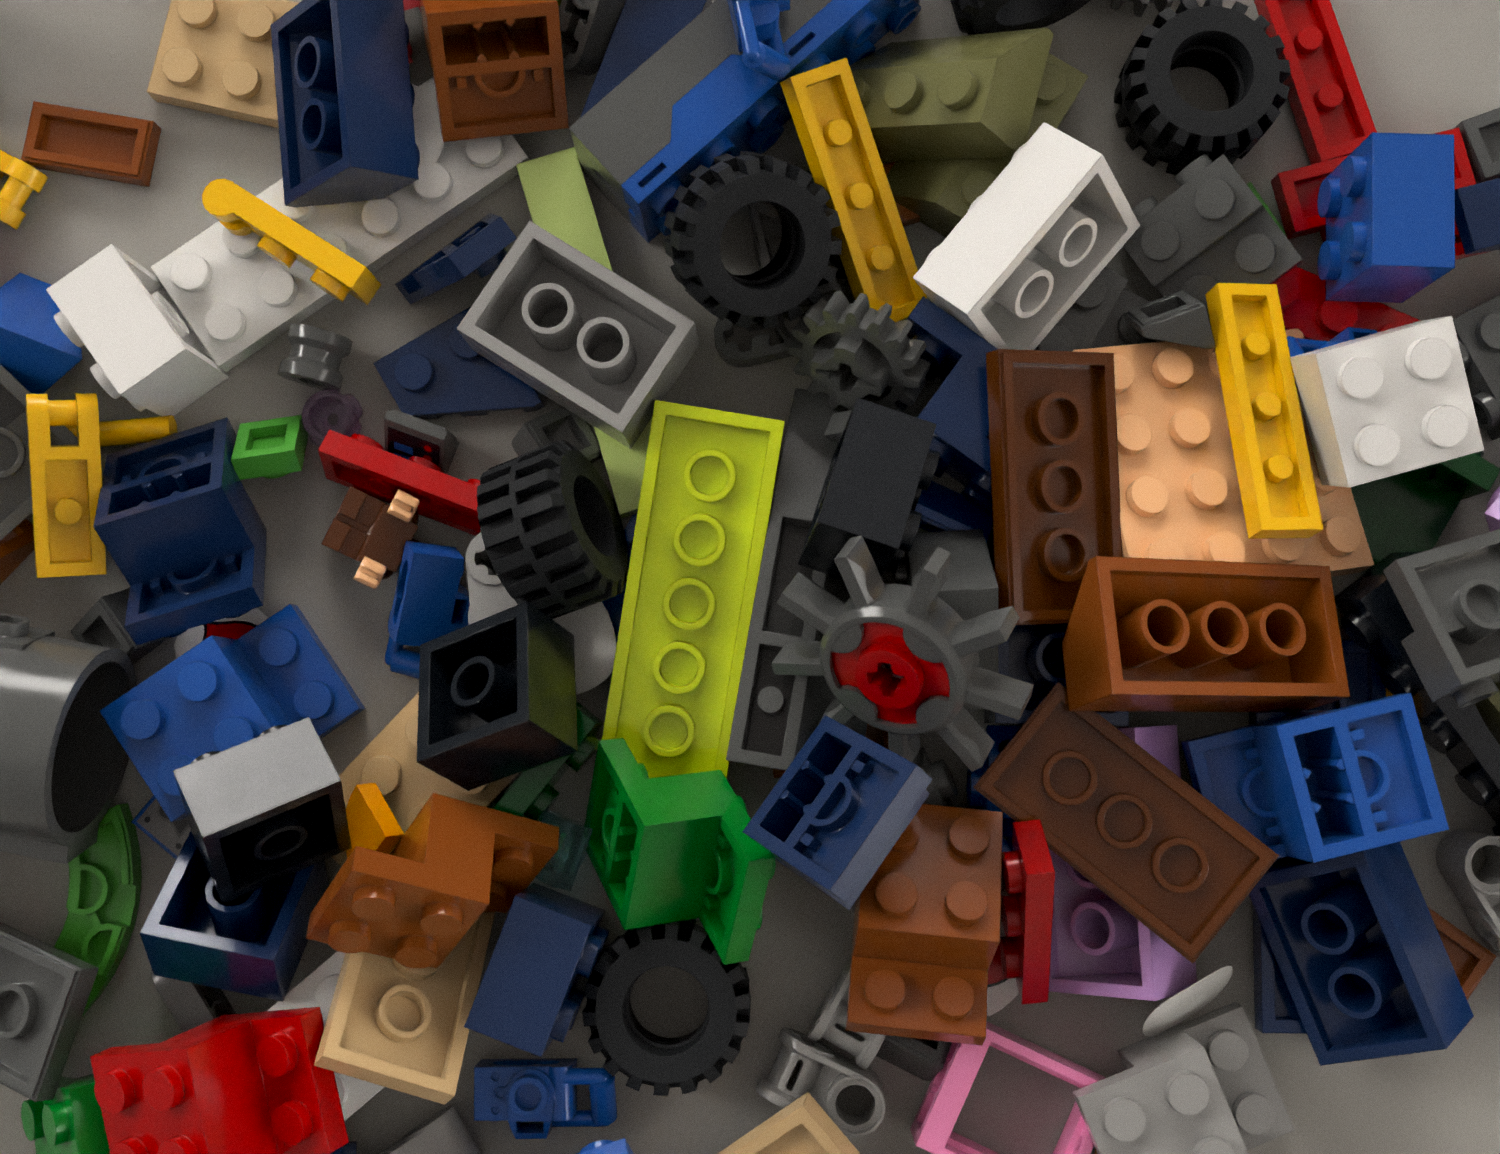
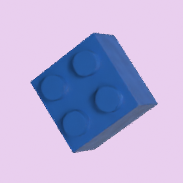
(1388, 218)

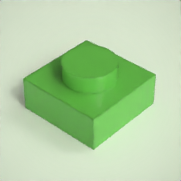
(269, 448)

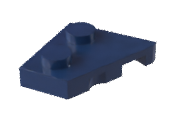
(475, 250)
(446, 377)

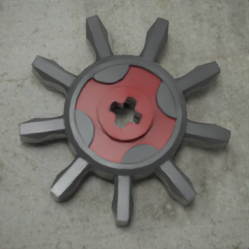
(902, 655)

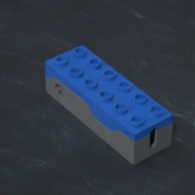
(704, 102)

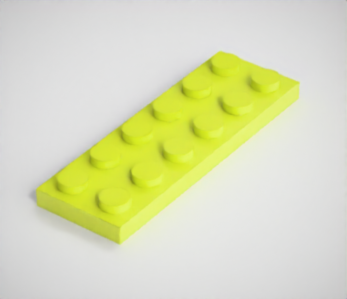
(691, 586)

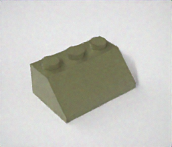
(953, 94)
(946, 188)

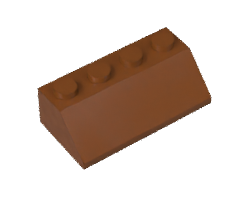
(1203, 637)

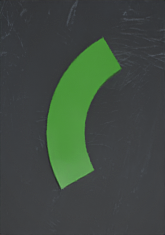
(104, 898)

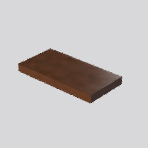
(1051, 475)
(1127, 823)

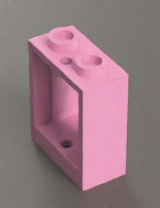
(951, 1086)

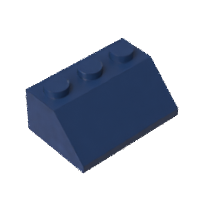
(344, 101)
(1361, 955)

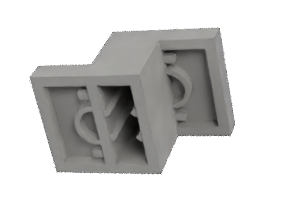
(1188, 1092)

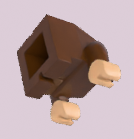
(373, 533)

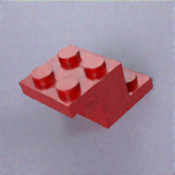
(223, 1089)

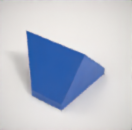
(30, 339)

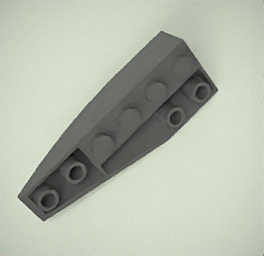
(781, 711)

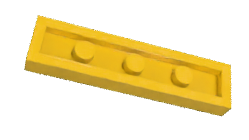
(851, 171)
(1263, 412)

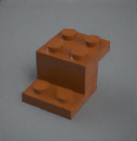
(495, 66)
(433, 883)
(929, 930)

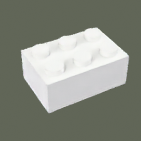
(1030, 242)

